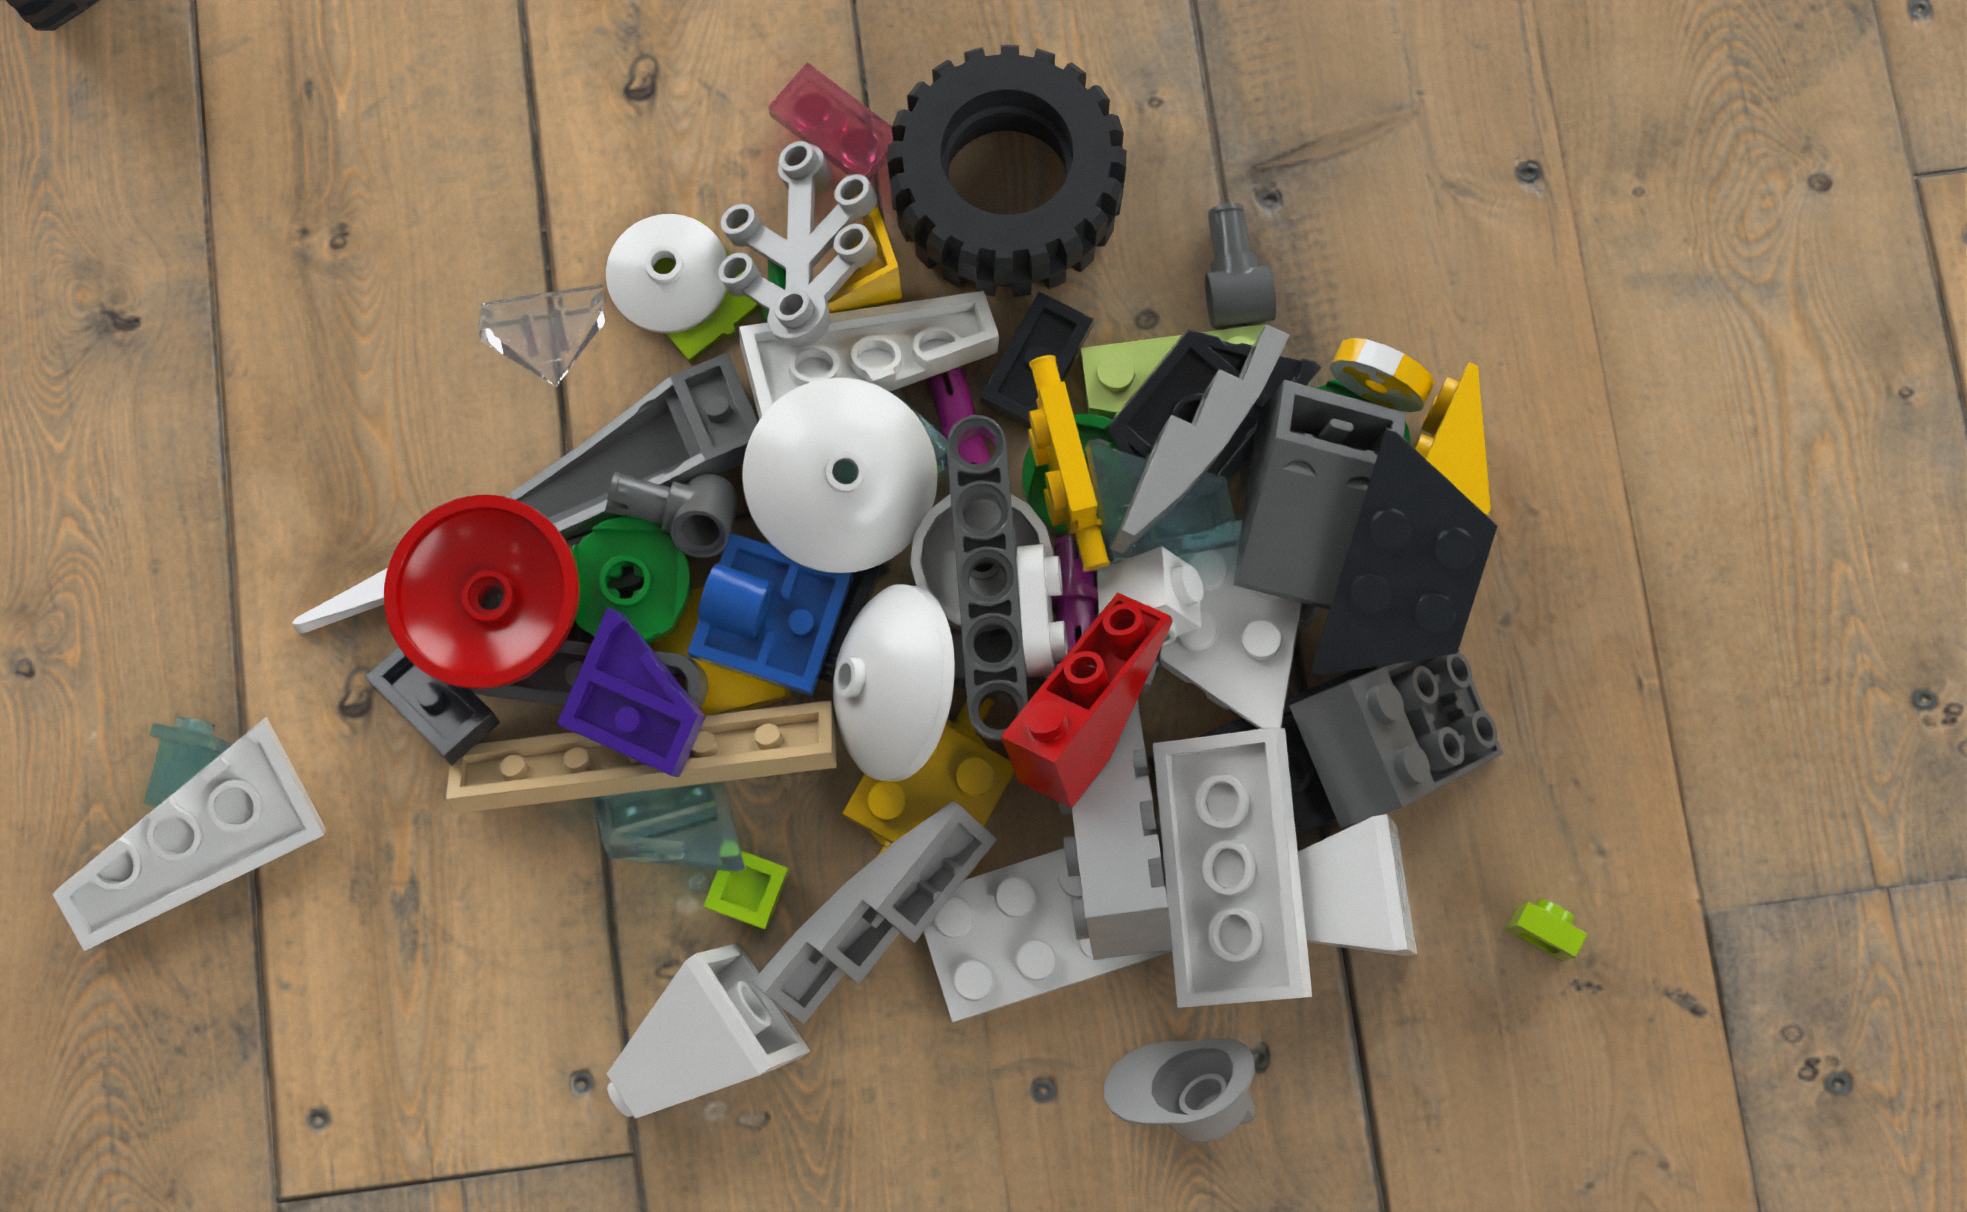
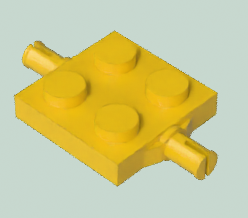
(1068, 482)
(957, 771)

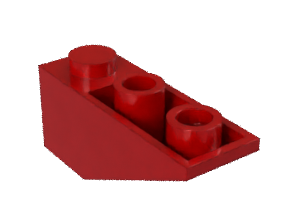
(1085, 703)

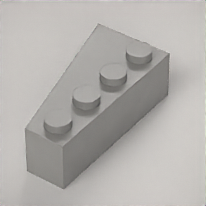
(1119, 856)

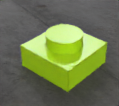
(748, 893)
(1547, 929)

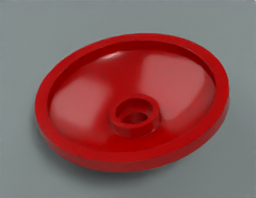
(449, 567)

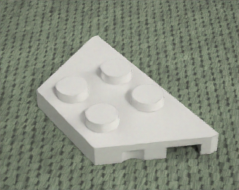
(1244, 642)

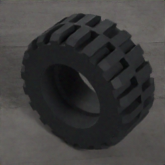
(1021, 97)

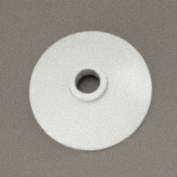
(669, 300)

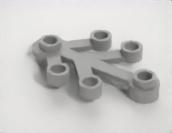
(802, 309)

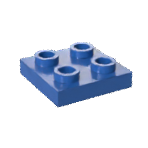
(768, 616)

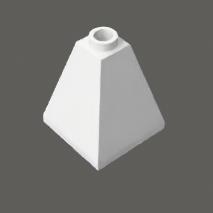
(1358, 890)
(703, 1036)

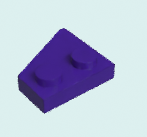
(632, 700)

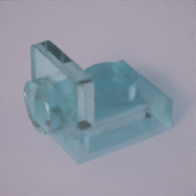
(181, 755)

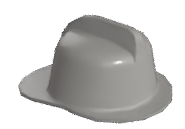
(1186, 1085)

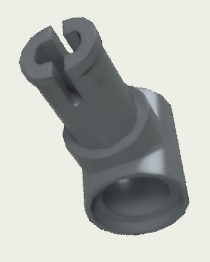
(1237, 286)
(693, 512)

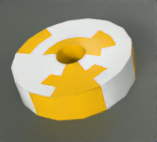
(1382, 375)

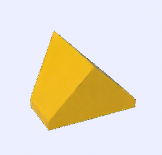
(875, 282)

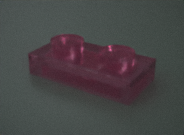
(834, 121)

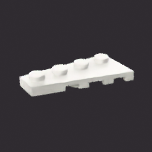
(874, 345)
(206, 833)

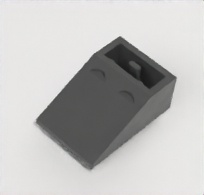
(1307, 490)
(1396, 734)

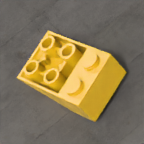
(1458, 436)

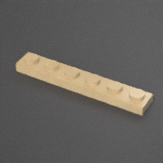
(578, 768)

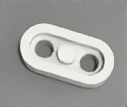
(1037, 581)

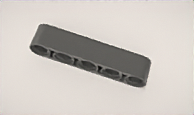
(977, 548)

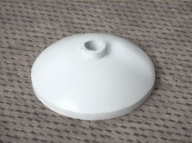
(793, 485)
(894, 682)

